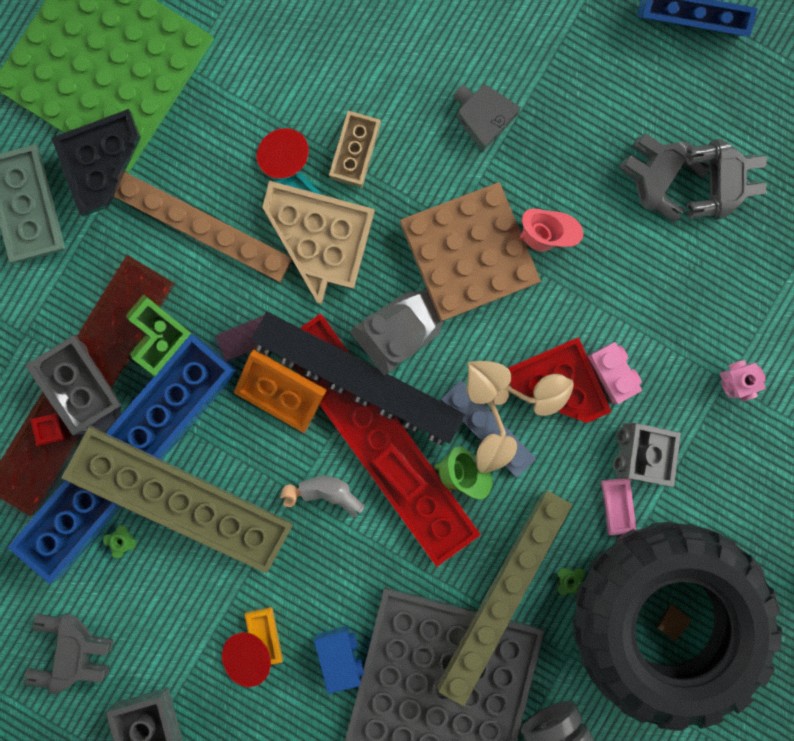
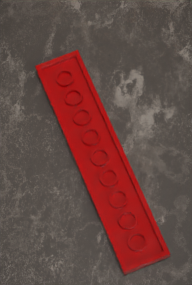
(434, 513)

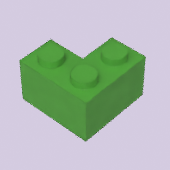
(162, 335)

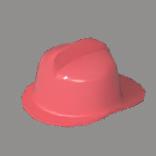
(549, 229)

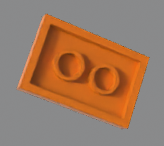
(279, 391)

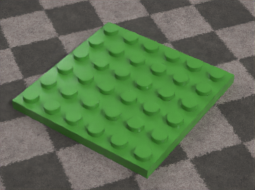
(101, 59)

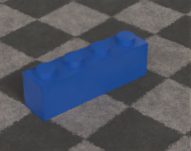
(701, 14)

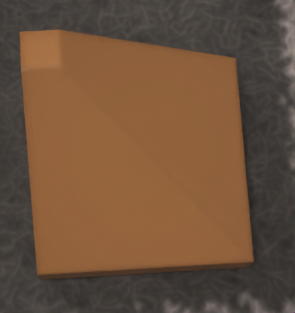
(673, 622)

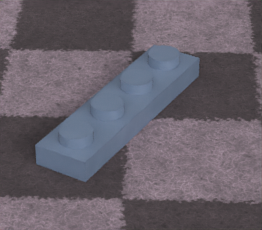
(482, 423)

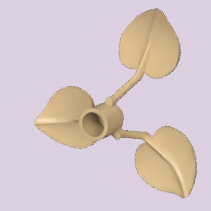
(489, 384)

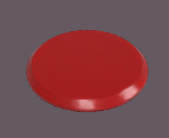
(282, 153)
(246, 659)

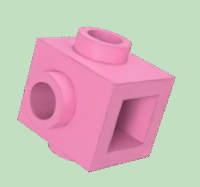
(734, 383)

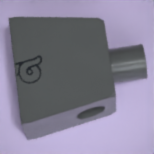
(484, 114)

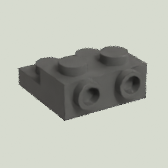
(647, 454)

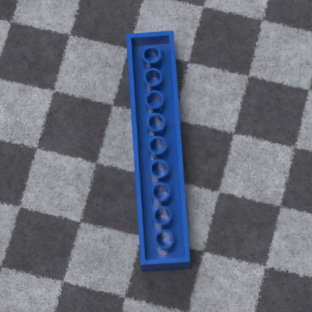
(149, 423)

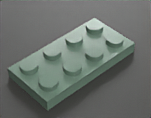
(27, 206)

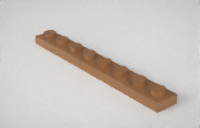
(203, 227)

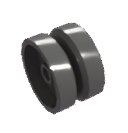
(556, 723)

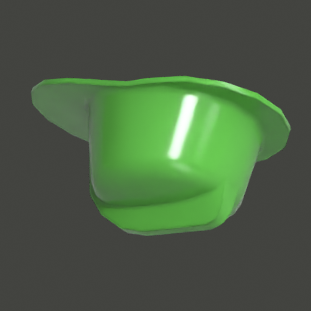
(460, 473)

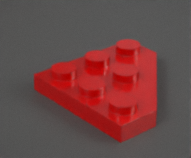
(570, 360)

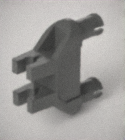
(658, 173)
(727, 178)
(71, 655)

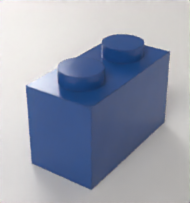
(338, 659)

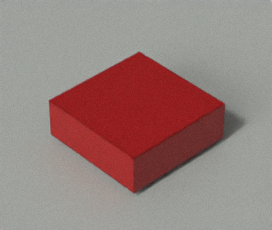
(48, 429)

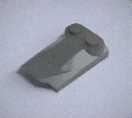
(398, 330)
(75, 387)

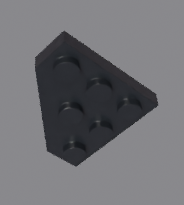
(97, 158)

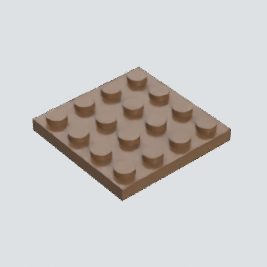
(469, 251)

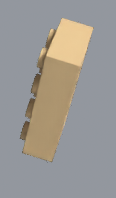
(355, 149)

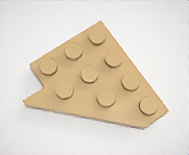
(320, 235)

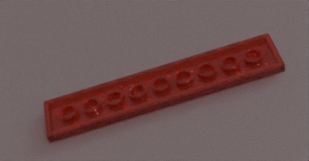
(110, 337)

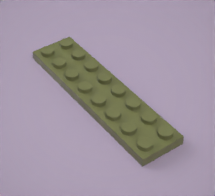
(176, 499)

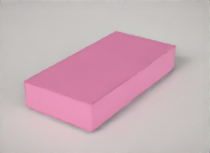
(618, 506)

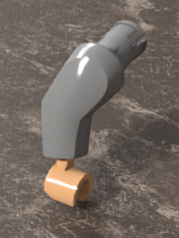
(326, 488)

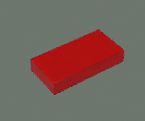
(400, 473)

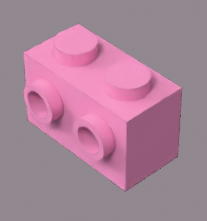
(614, 373)

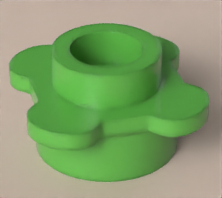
(122, 533)
(564, 577)

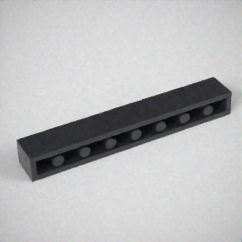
(357, 377)

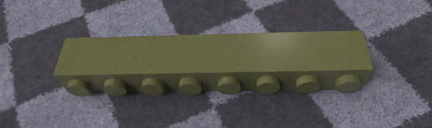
(503, 597)

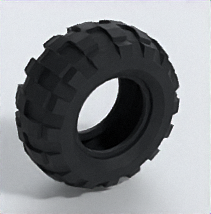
(728, 666)

